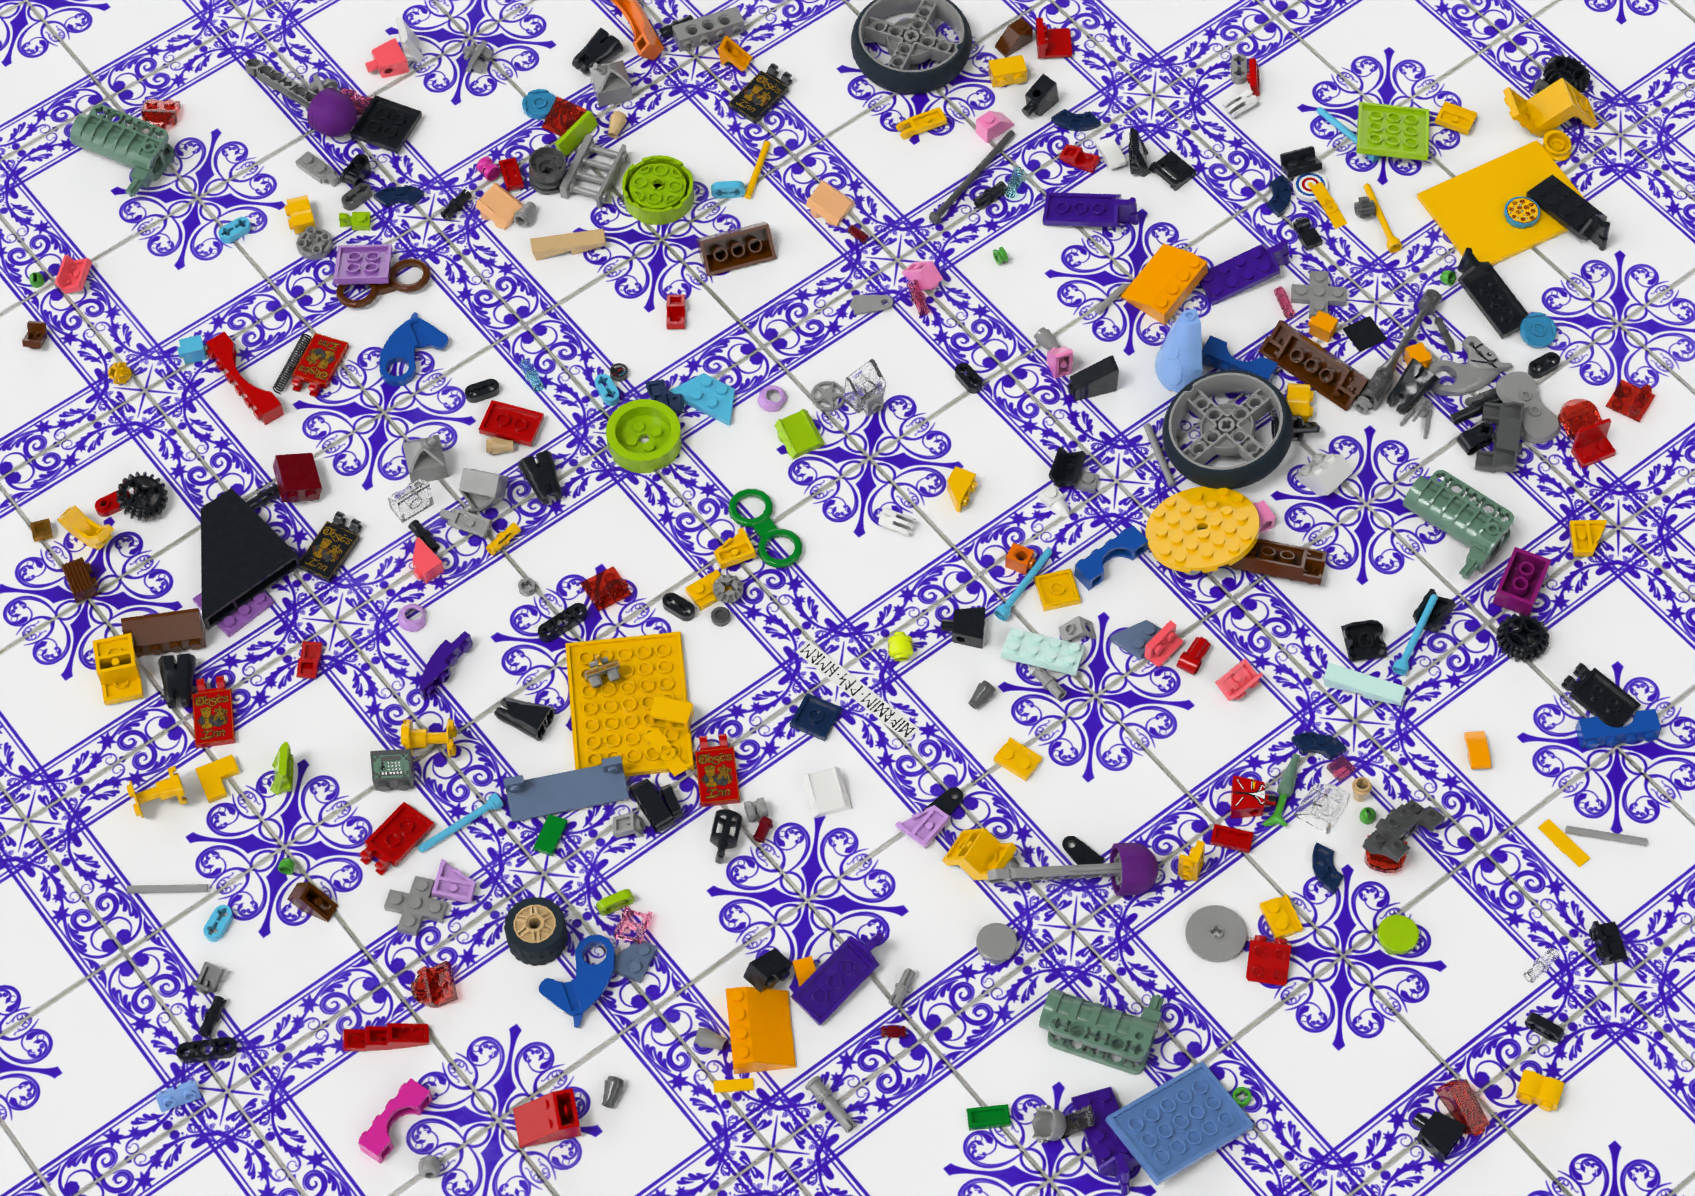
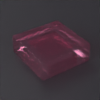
(1340, 768)

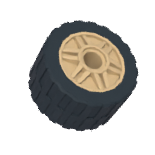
(536, 931)

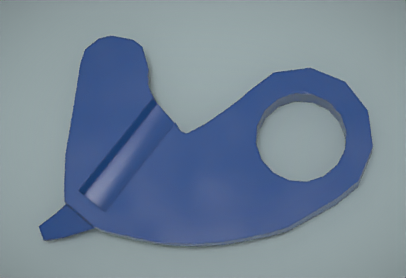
(402, 345)
(590, 981)

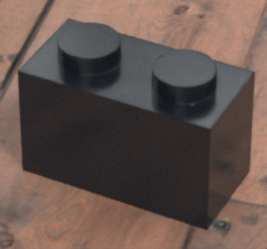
(768, 970)

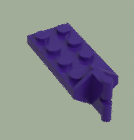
(1089, 210)
(1244, 271)
(837, 978)
(1106, 1148)

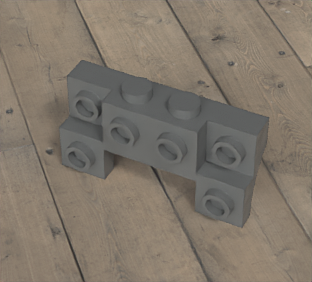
(1506, 439)
(1398, 826)

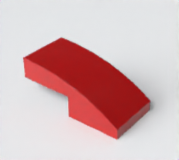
(1077, 158)
(675, 311)
(310, 660)

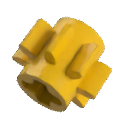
(119, 373)

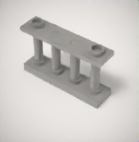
(582, 160)

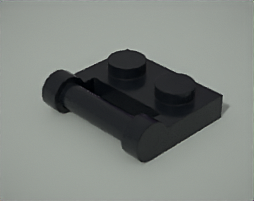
(1176, 167)

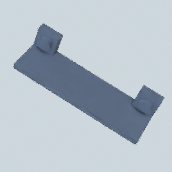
(566, 790)

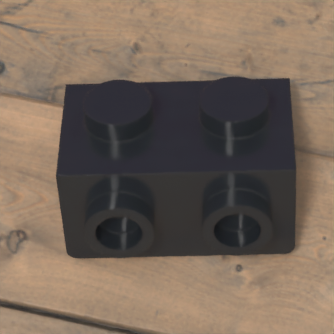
(1067, 467)
(1439, 613)

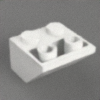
(1324, 473)

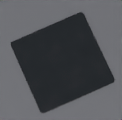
(1364, 334)

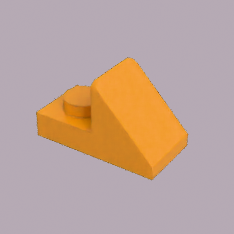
(731, 52)

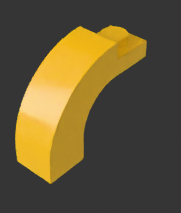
(84, 529)

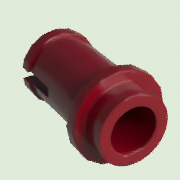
(763, 828)

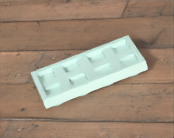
(1043, 651)

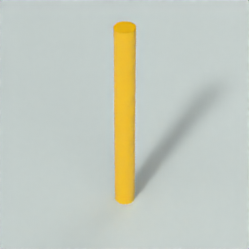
(756, 172)

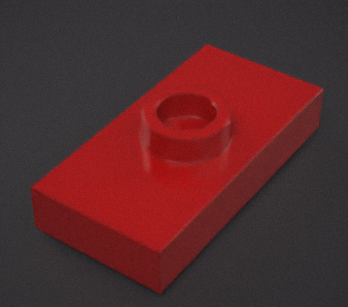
(1253, 77)
(511, 174)
(1231, 838)

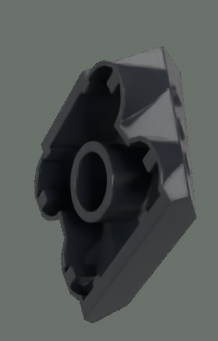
(1137, 154)
(1364, 640)

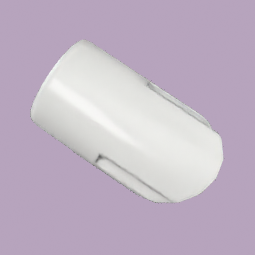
(1241, 102)
(891, 521)

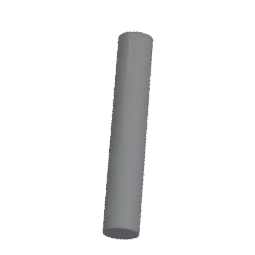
(1111, 298)

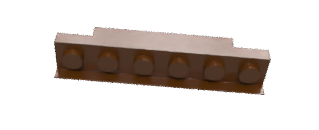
(1314, 365)
(1284, 561)

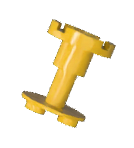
(420, 738)
(164, 789)

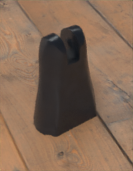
(598, 50)
(1412, 386)
(541, 476)
(177, 678)
(526, 716)

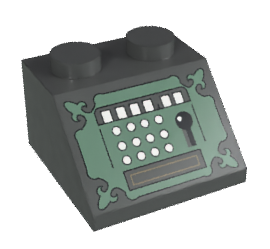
(392, 770)

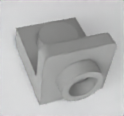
(628, 824)

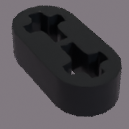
(1545, 368)
(971, 376)
(482, 391)
(677, 608)
(671, 801)
(1544, 1027)

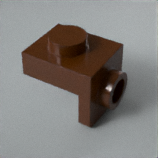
(36, 335)

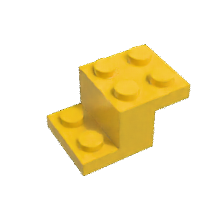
(118, 669)
(978, 852)

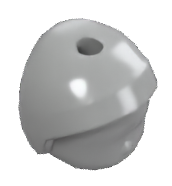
(429, 1166)

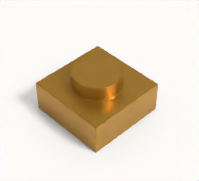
(41, 530)

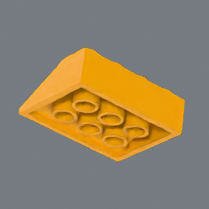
(1165, 282)
(760, 1030)

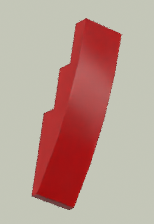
(385, 1037)

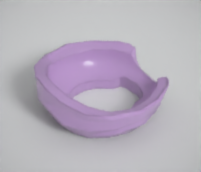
(771, 406)
(409, 625)

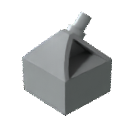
(610, 83)
(425, 459)
(482, 489)

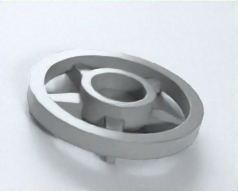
(827, 395)

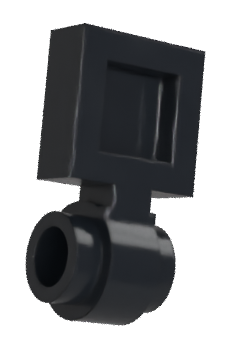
(1308, 237)

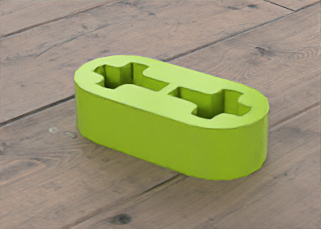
(615, 902)

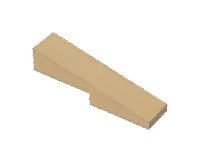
(575, 242)

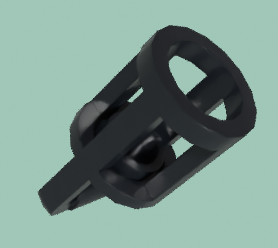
(1299, 427)
(724, 840)

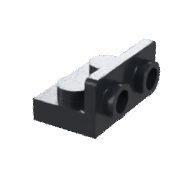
(1300, 161)
(1608, 943)

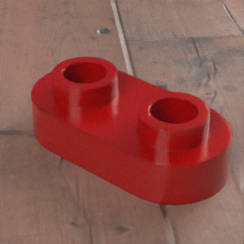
(112, 506)

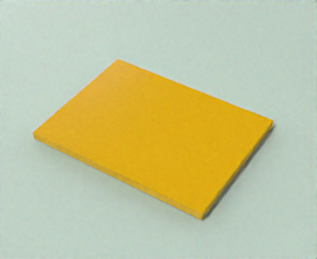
(1473, 204)
(616, 715)

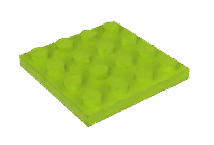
(1393, 131)

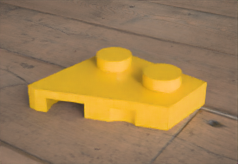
(1585, 536)

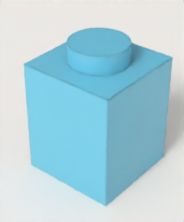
(192, 349)

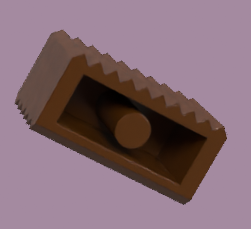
(79, 579)

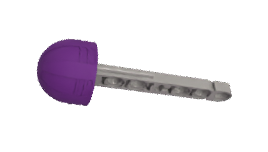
(1131, 870)

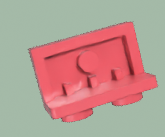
(73, 274)
(1238, 680)

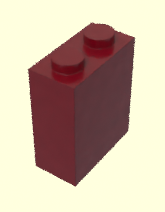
(297, 477)

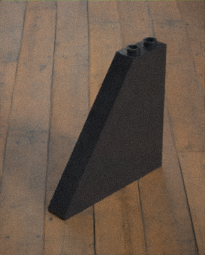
(238, 556)

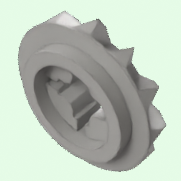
(730, 595)

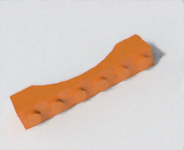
(645, 39)

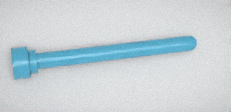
(1353, 137)
(1003, 611)
(1401, 666)
(493, 802)

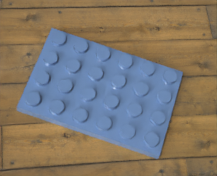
(1179, 1123)

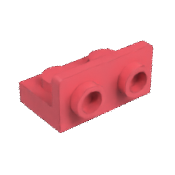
(1163, 645)

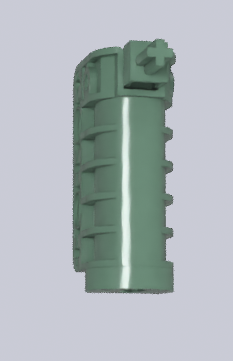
(124, 143)
(1461, 517)

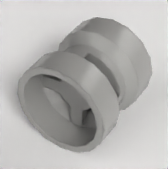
(760, 807)

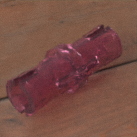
(918, 297)

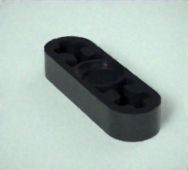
(560, 630)
(221, 1042)

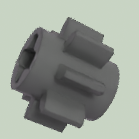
(1364, 207)

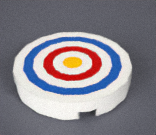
(1302, 184)

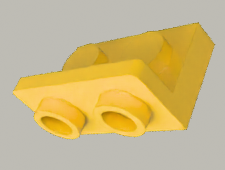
(1190, 866)

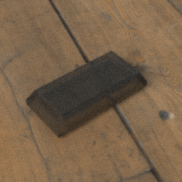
(1079, 1121)

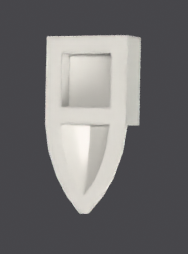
(1054, 500)

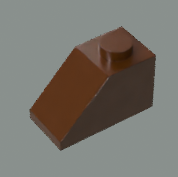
(1014, 37)
(312, 901)

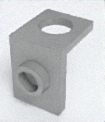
(874, 404)
(1076, 628)

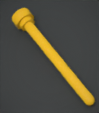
(1393, 243)

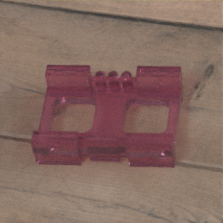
(625, 923)

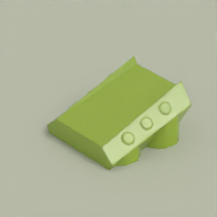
(798, 434)
(283, 770)

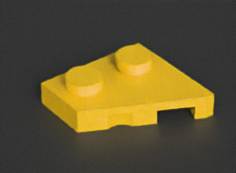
(735, 550)

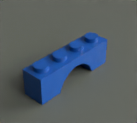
(1217, 356)
(1128, 544)
(1595, 733)

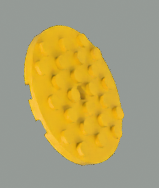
(1229, 535)

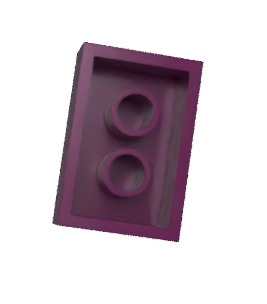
(1521, 581)

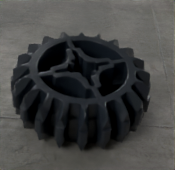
(1569, 70)
(146, 509)
(1531, 631)

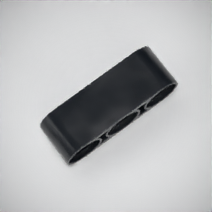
(652, 805)

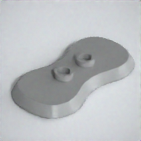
(1538, 421)

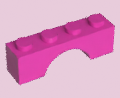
(411, 1099)

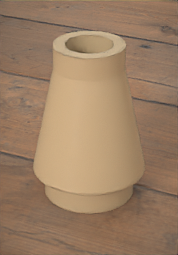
(616, 123)
(498, 445)
(1361, 788)

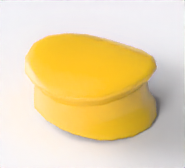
(1557, 145)

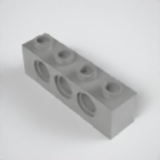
(708, 29)

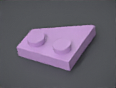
(924, 826)
(452, 884)

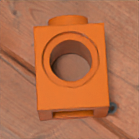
(1020, 552)

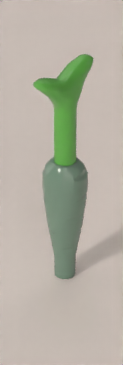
(1285, 790)

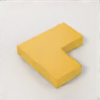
(213, 774)

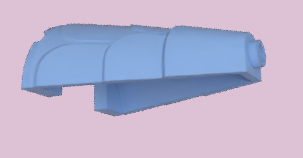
(1181, 353)

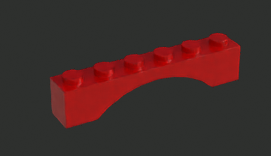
(264, 403)

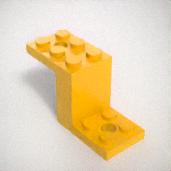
(1550, 108)

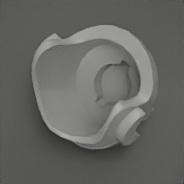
(1048, 1124)

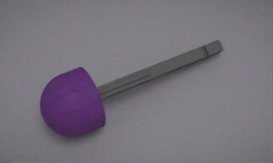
(330, 109)

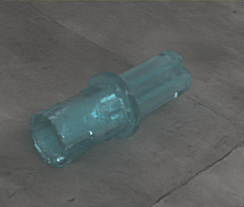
(1014, 182)
(531, 375)

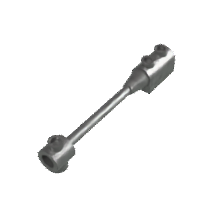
(1384, 375)

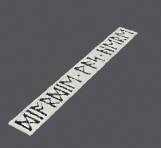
(857, 690)

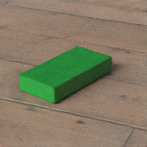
(550, 835)
(988, 1117)

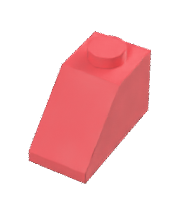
(425, 562)

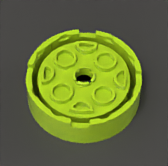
(661, 204)
(636, 421)

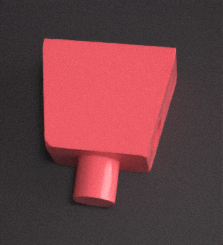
(388, 60)

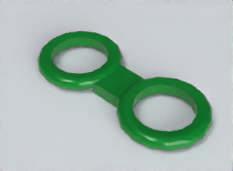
(765, 528)

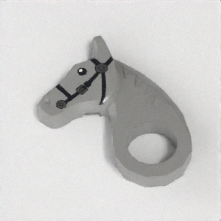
(1479, 371)

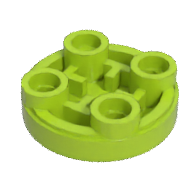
(1397, 934)

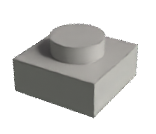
(1087, 482)

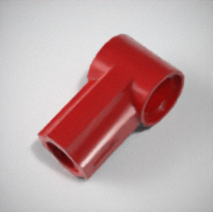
(1192, 659)

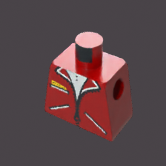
(1249, 798)

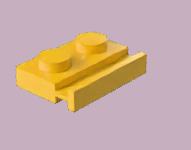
(1456, 118)
(702, 590)
(1017, 759)
(1281, 917)

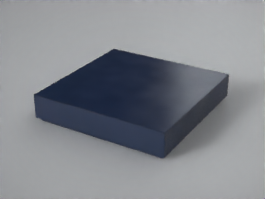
(815, 717)

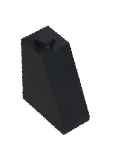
(1094, 380)

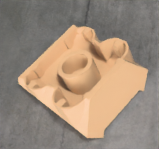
(829, 204)
(498, 206)

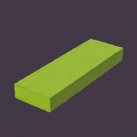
(576, 133)

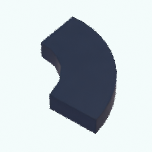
(1075, 122)
(395, 195)
(1281, 195)
(658, 391)
(1317, 743)
(1324, 868)

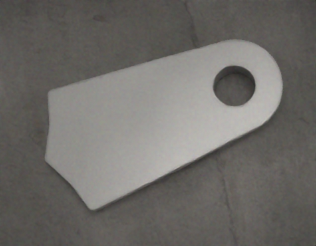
(870, 303)

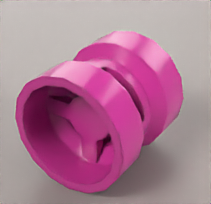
(488, 168)

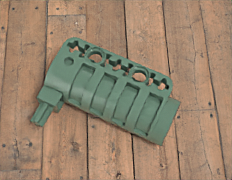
(1101, 1029)

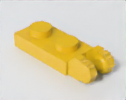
(921, 123)

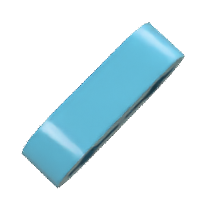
(728, 189)
(234, 230)
(603, 391)
(219, 923)

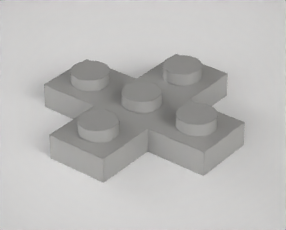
(1318, 293)
(416, 906)

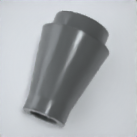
(982, 694)
(612, 1090)

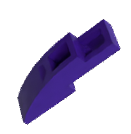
(438, 667)

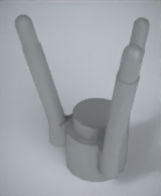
(1421, 409)

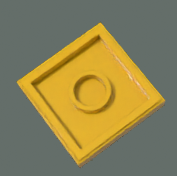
(1057, 590)

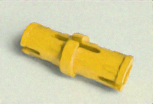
(511, 531)

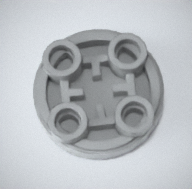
(314, 243)
(996, 943)

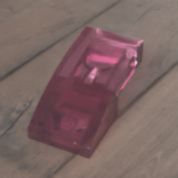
(360, 102)

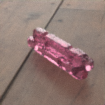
(1284, 302)

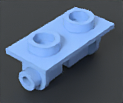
(183, 1094)

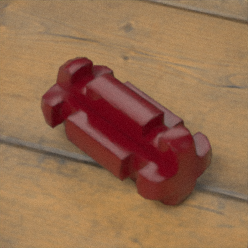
(858, 233)
(893, 1031)

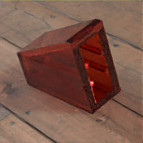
(1463, 1105)

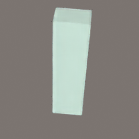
(1357, 682)

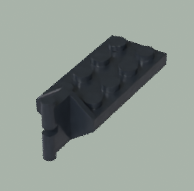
(1571, 211)
(1490, 294)

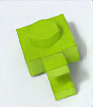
(358, 220)

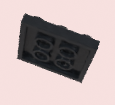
(386, 124)

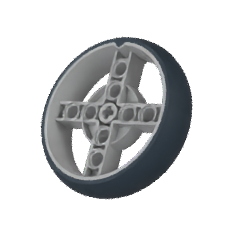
(911, 43)
(1227, 429)

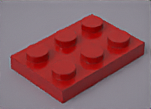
(511, 423)

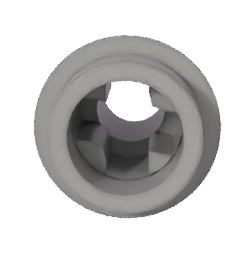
(524, 214)
(1046, 339)
(709, 1039)

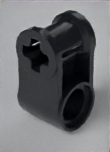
(357, 170)
(1476, 438)

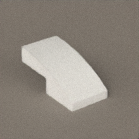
(1111, 152)

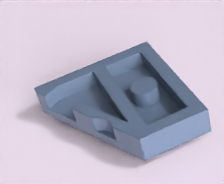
(1135, 638)
(635, 961)

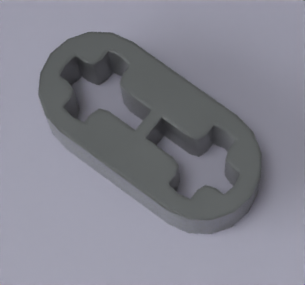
(356, 196)

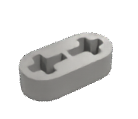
(1242, 69)

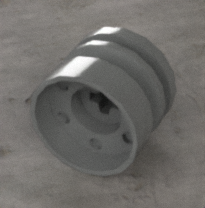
(547, 170)

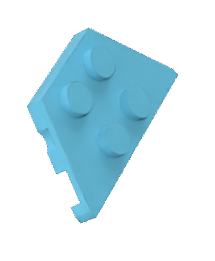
(708, 397)

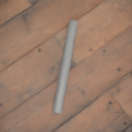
(1159, 455)
(1606, 835)
(167, 888)

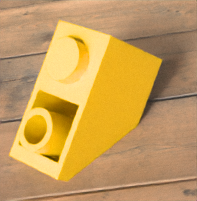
(960, 486)

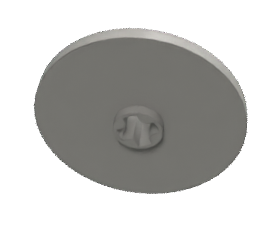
(1203, 941)

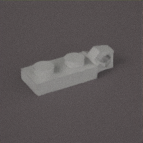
(317, 169)
(467, 522)

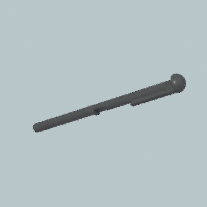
(935, 217)

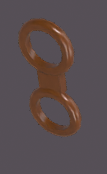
(379, 289)

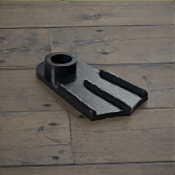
(945, 801)
(1081, 853)

